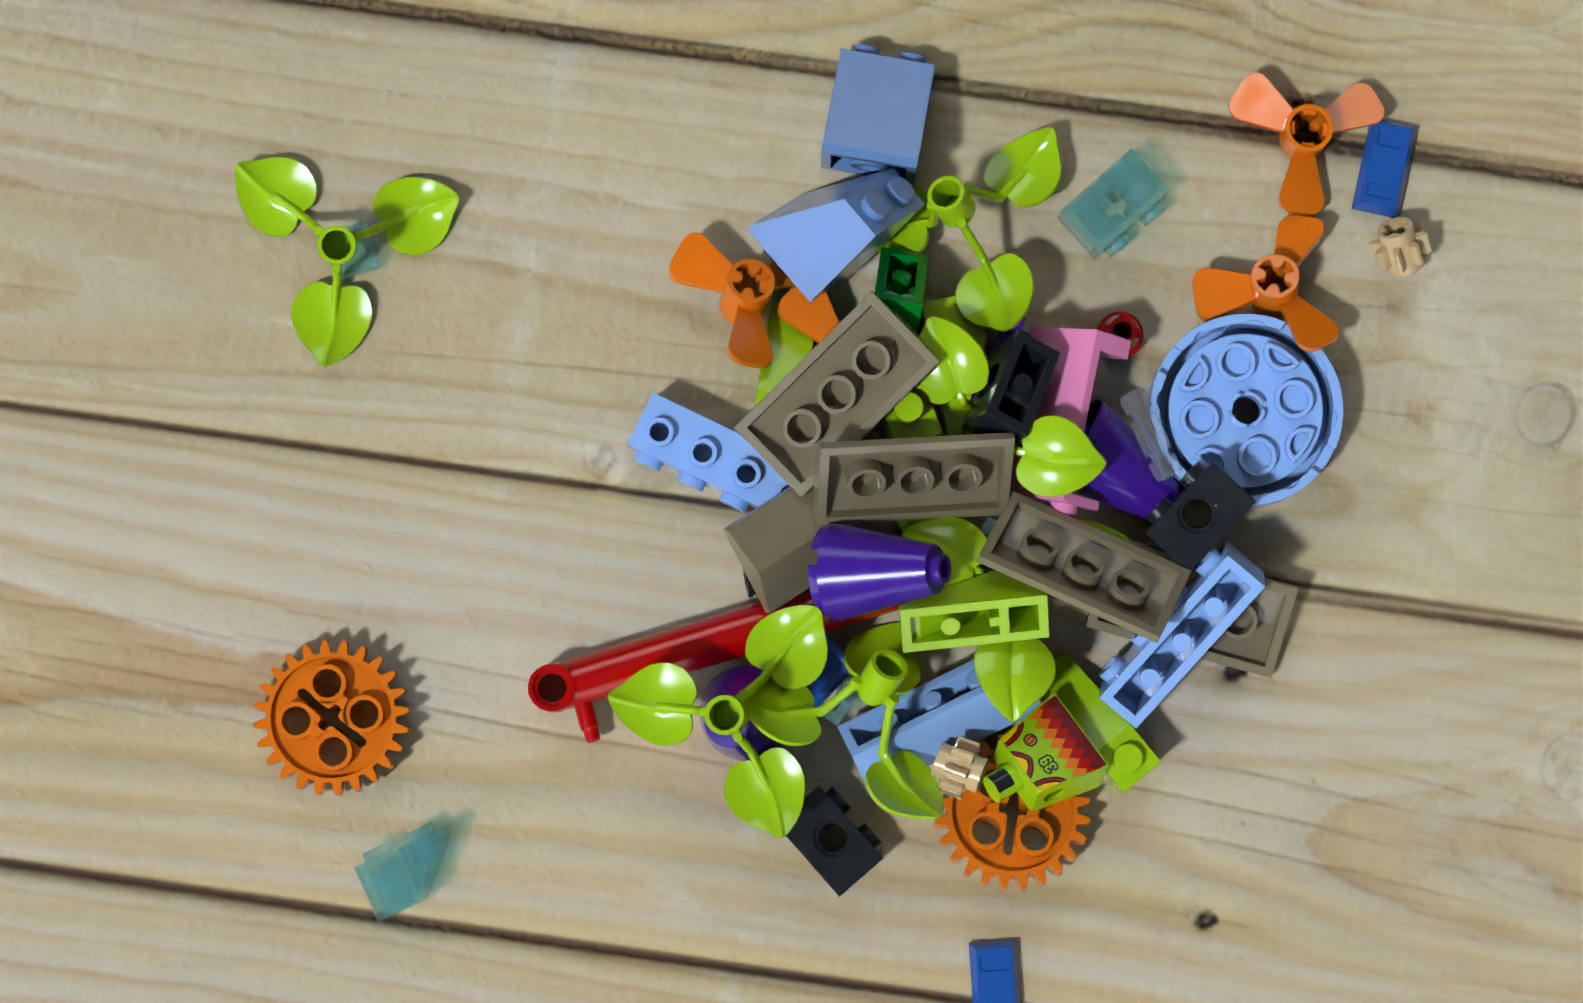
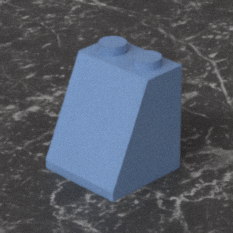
(877, 112)
(836, 229)

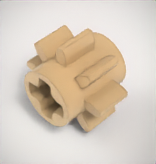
(1400, 246)
(959, 767)

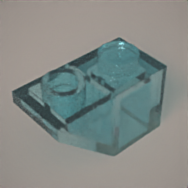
(403, 875)

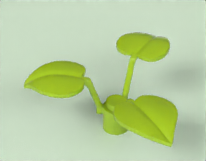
(1027, 174)
(328, 316)
(1056, 451)
(1009, 672)
(881, 673)
(660, 708)

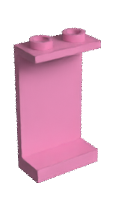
(1070, 393)

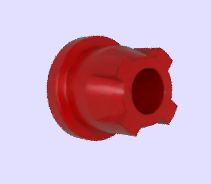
(1128, 323)

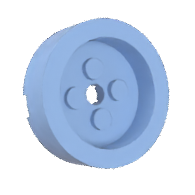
(1256, 360)

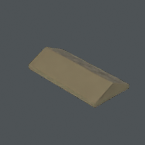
(837, 390)
(912, 478)
(777, 542)
(1084, 566)
(1251, 640)

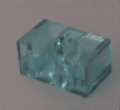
(1125, 180)

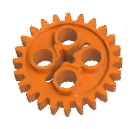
(359, 683)
(1054, 821)

